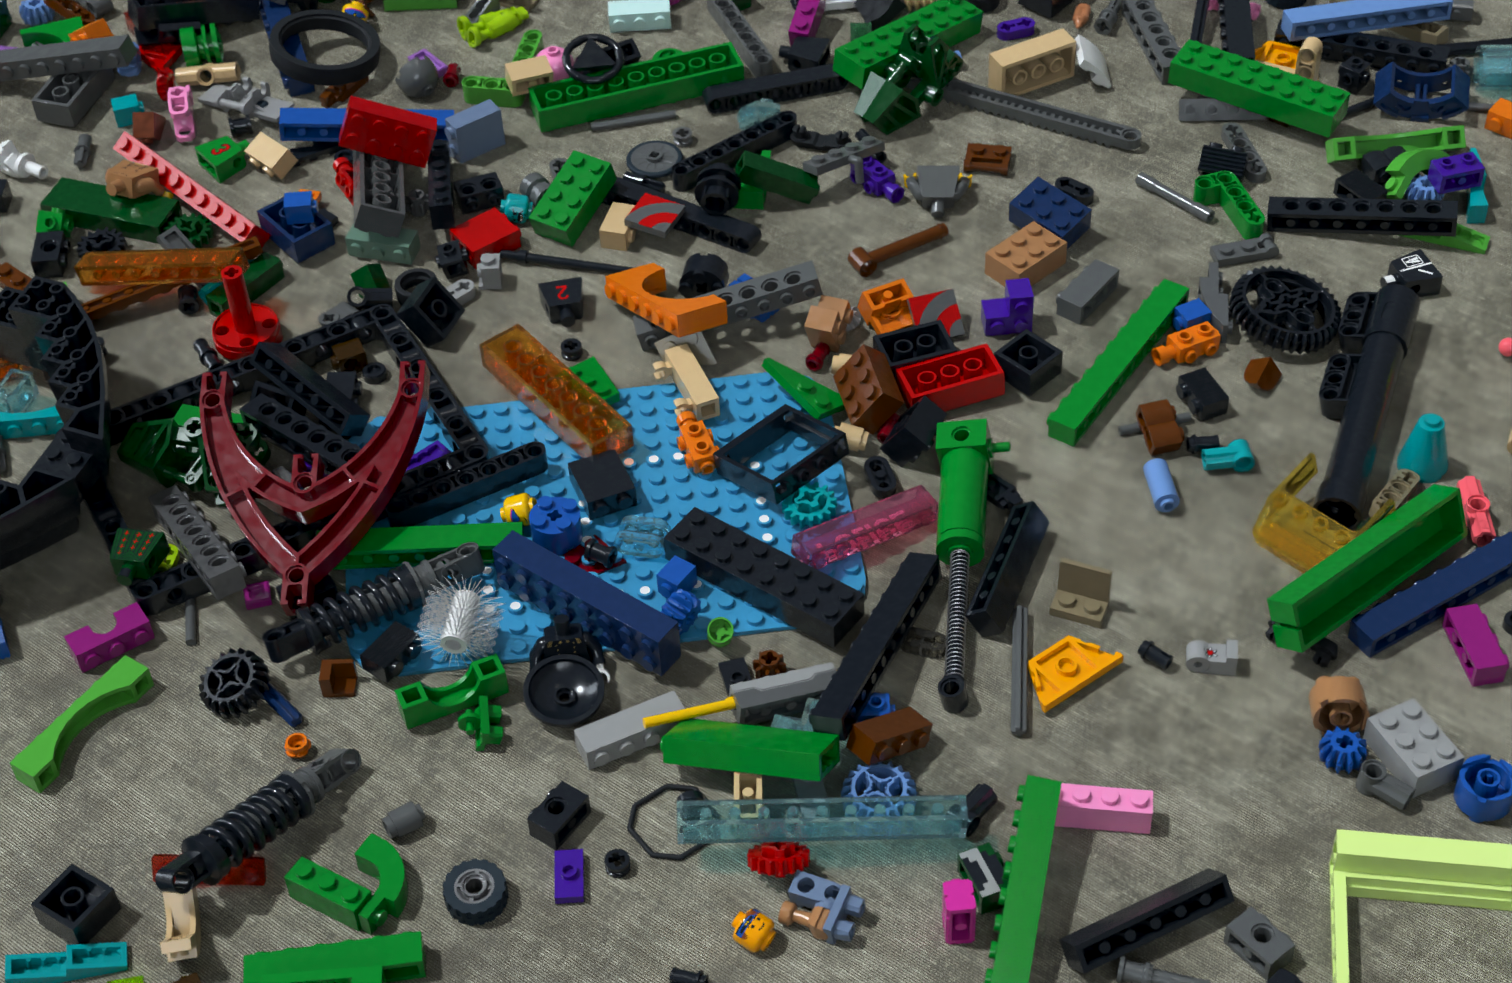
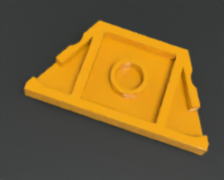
(1278, 53)
(1067, 669)

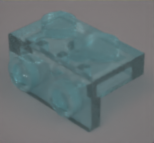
(751, 113)

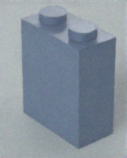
(475, 131)

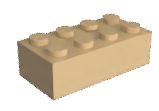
(1033, 63)

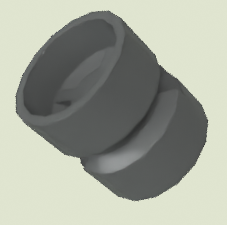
(534, 187)

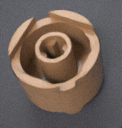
(1338, 703)

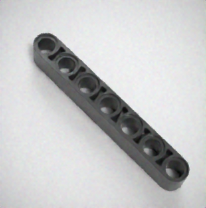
(741, 36)

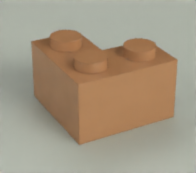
(828, 322)

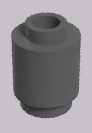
(403, 820)

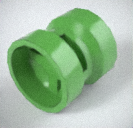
(723, 629)

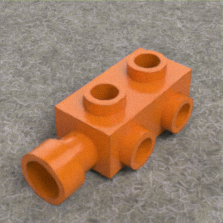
(1188, 344)
(696, 442)

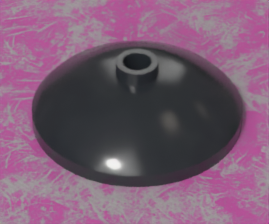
(562, 678)

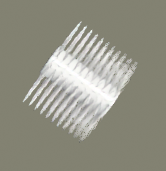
(460, 621)

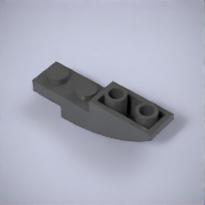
(1216, 301)

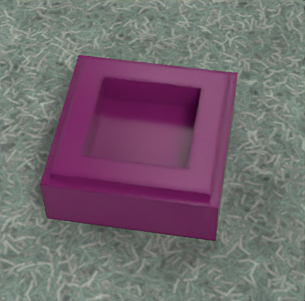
(257, 595)

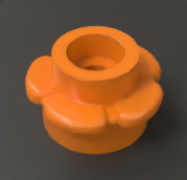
(297, 745)

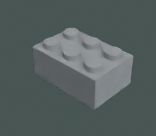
(1413, 747)

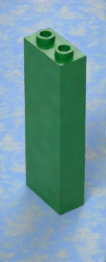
(751, 749)

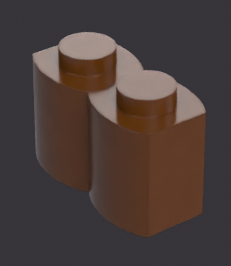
(1159, 427)

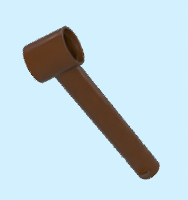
(866, 262)

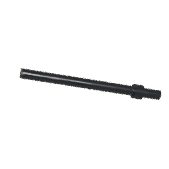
(524, 257)

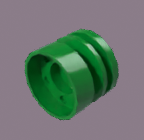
(201, 46)

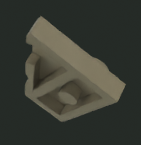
(696, 342)

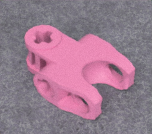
(181, 110)

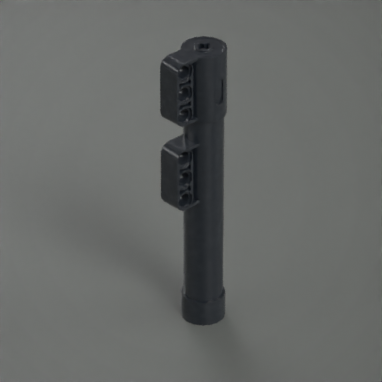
(1359, 392)

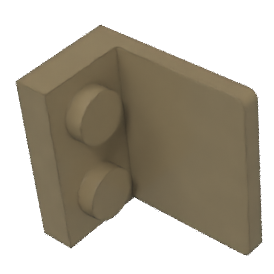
(1082, 593)

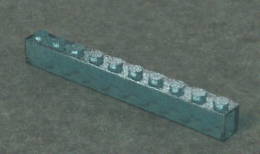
(821, 819)

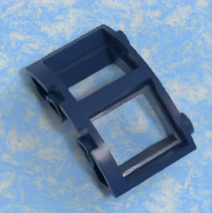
(1420, 107)

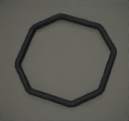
(634, 834)

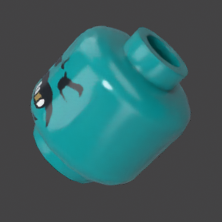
(516, 208)

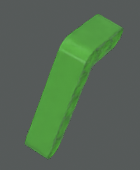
(479, 88)

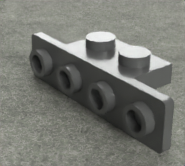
(1210, 109)

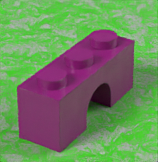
(95, 649)

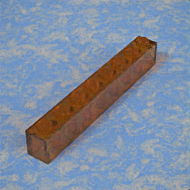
(158, 266)

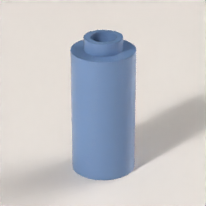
(1161, 485)

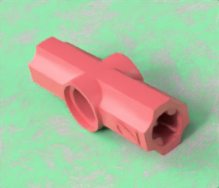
(1476, 511)

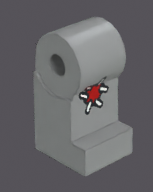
(1212, 658)

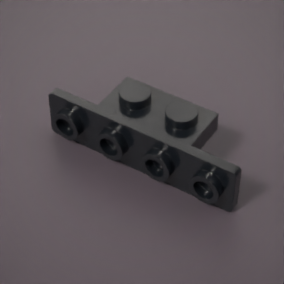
(166, 33)

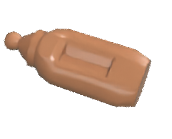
(1081, 15)

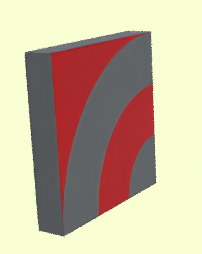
(654, 215)
(936, 307)

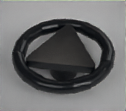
(593, 59)

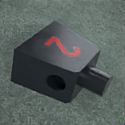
(563, 300)

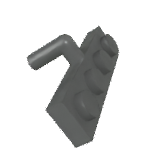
(851, 153)

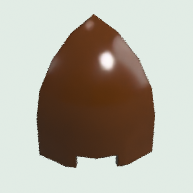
(1262, 374)

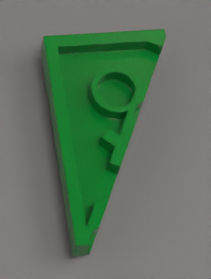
(812, 396)

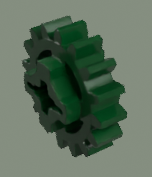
(196, 229)

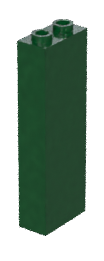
(94, 208)

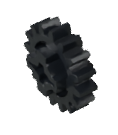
(101, 241)

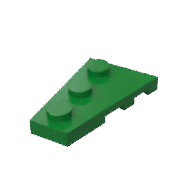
(596, 378)

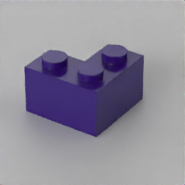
(1010, 313)

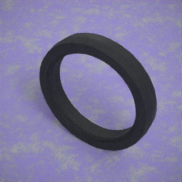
(324, 74)

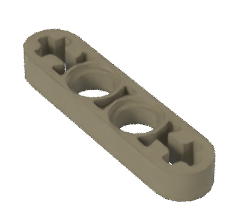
(1398, 488)

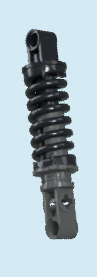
(361, 605)
(255, 822)

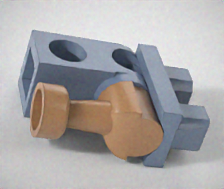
(830, 907)

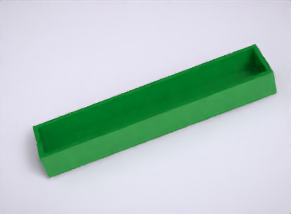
(1367, 568)

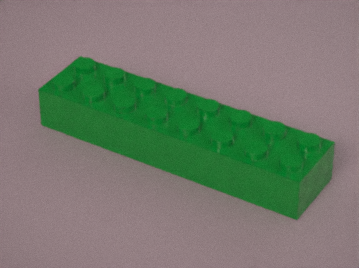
(947, 19)
(1259, 88)

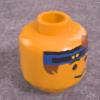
(753, 930)

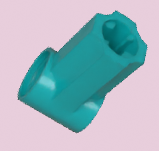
(1235, 456)

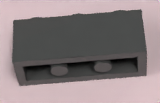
(1087, 291)

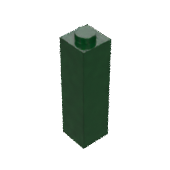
(777, 177)
(260, 277)

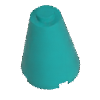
(1426, 449)

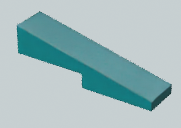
(1476, 201)
(76, 963)

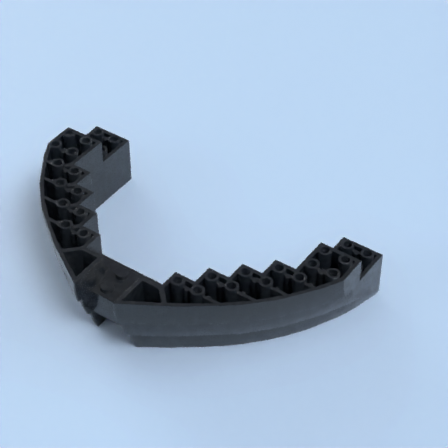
(54, 334)

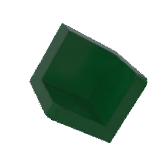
(370, 277)

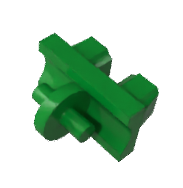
(480, 721)

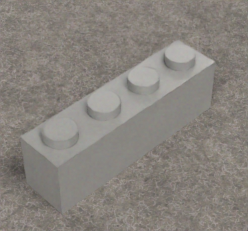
(624, 731)

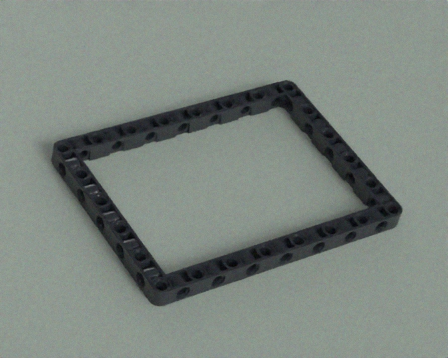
(375, 323)

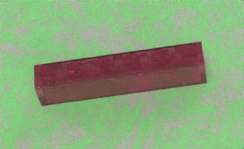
(865, 527)

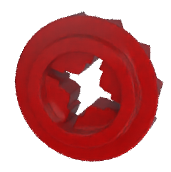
(164, 80)

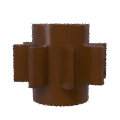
(769, 664)

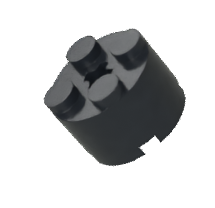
(703, 275)

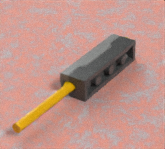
(760, 698)

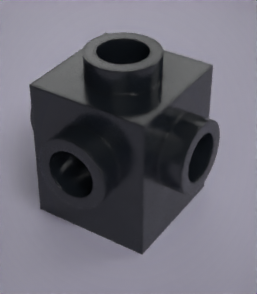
(1354, 74)
(452, 259)

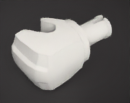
(19, 164)

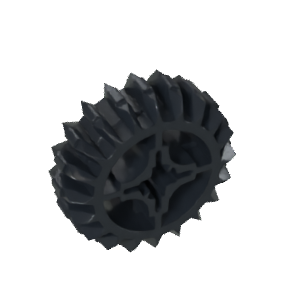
(234, 683)

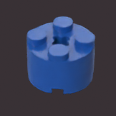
(556, 524)
(1484, 788)

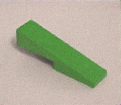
(1465, 239)

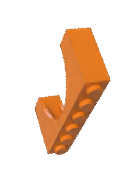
(681, 317)

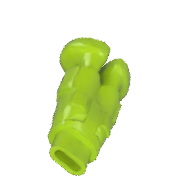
(491, 25)

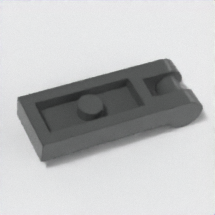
(1244, 250)

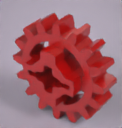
(778, 858)

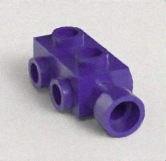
(879, 180)

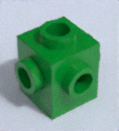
(55, 221)

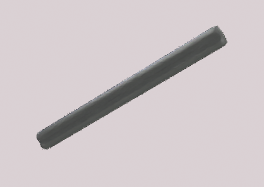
(1019, 671)

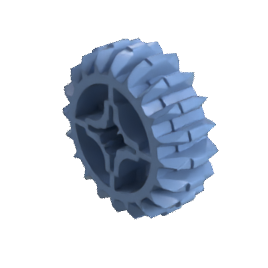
(878, 781)

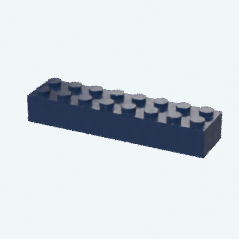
(600, 607)

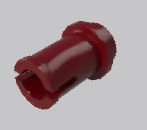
(451, 77)
(816, 360)
(886, 428)

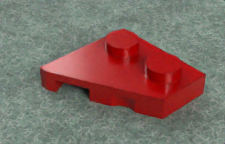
(160, 55)

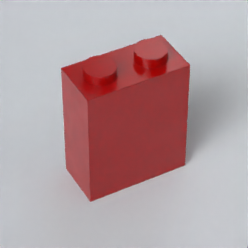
(486, 234)

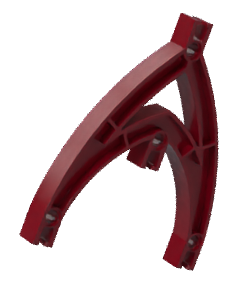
(356, 489)

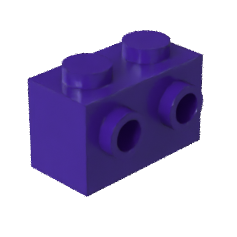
(1456, 173)

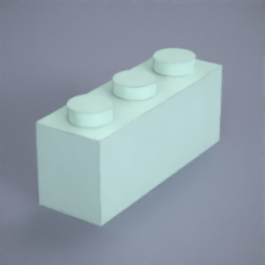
(638, 15)

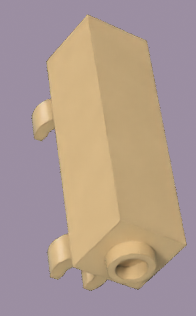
(691, 381)

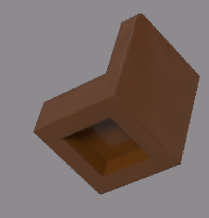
(338, 678)

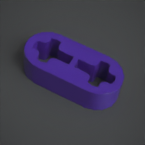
(1015, 29)

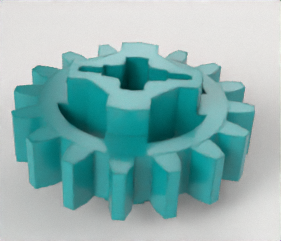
(810, 505)

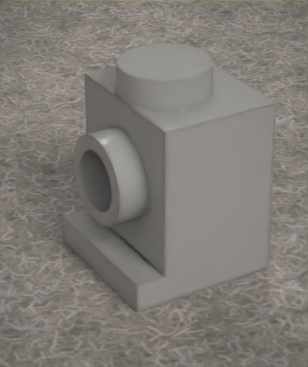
(490, 272)

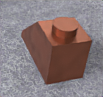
(148, 126)

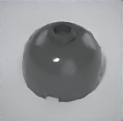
(418, 77)

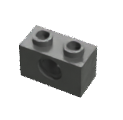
(1267, 957)

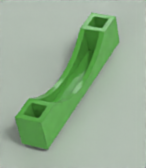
(1354, 147)
(42, 759)

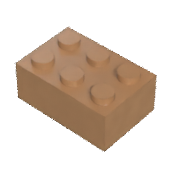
(1026, 254)

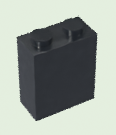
(602, 484)

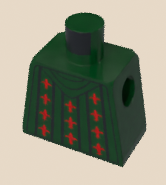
(137, 554)

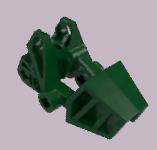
(891, 107)
(165, 452)

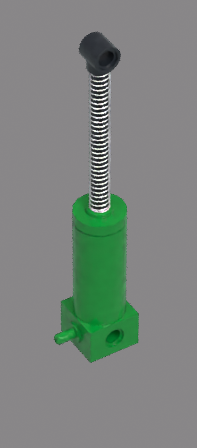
(965, 461)

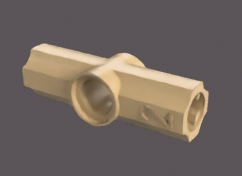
(220, 73)

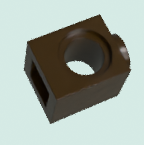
(349, 356)

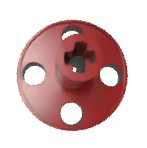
(244, 323)

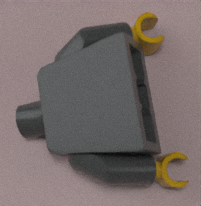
(937, 187)

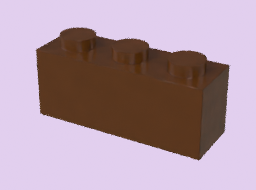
(889, 735)

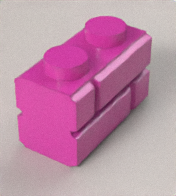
(958, 911)

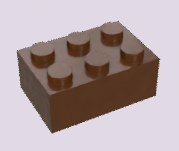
(868, 389)

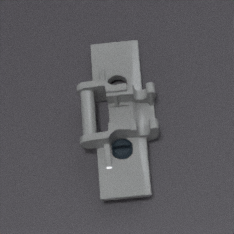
(246, 100)

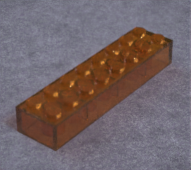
(555, 393)

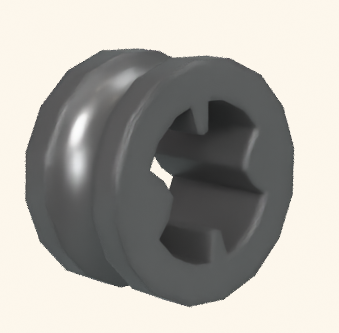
(682, 136)

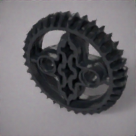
(1285, 309)

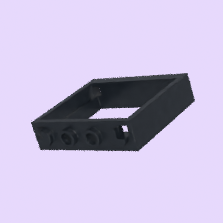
(767, 431)

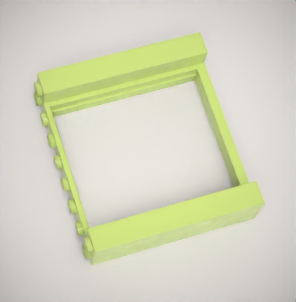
(1412, 871)

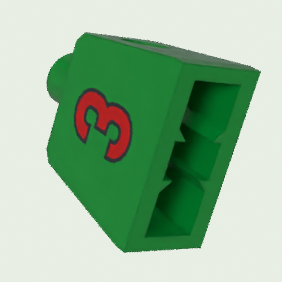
(222, 157)

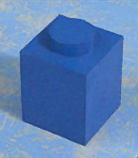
(300, 207)
(1190, 314)
(676, 575)

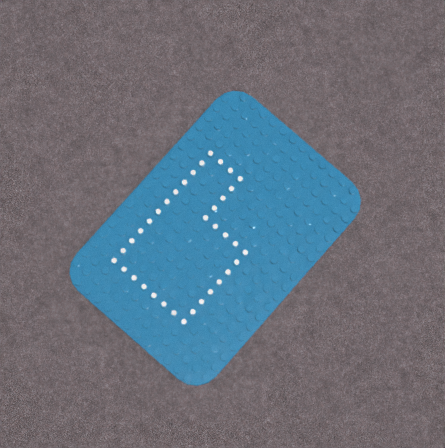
(663, 491)

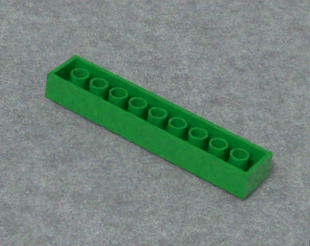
(635, 87)

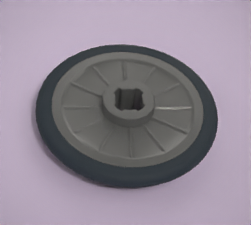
(653, 158)

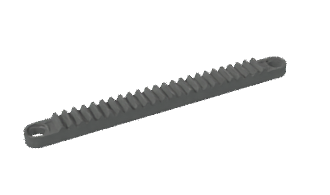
(1038, 114)

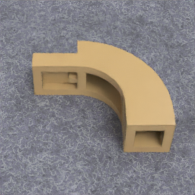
(182, 926)

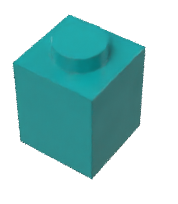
(124, 107)

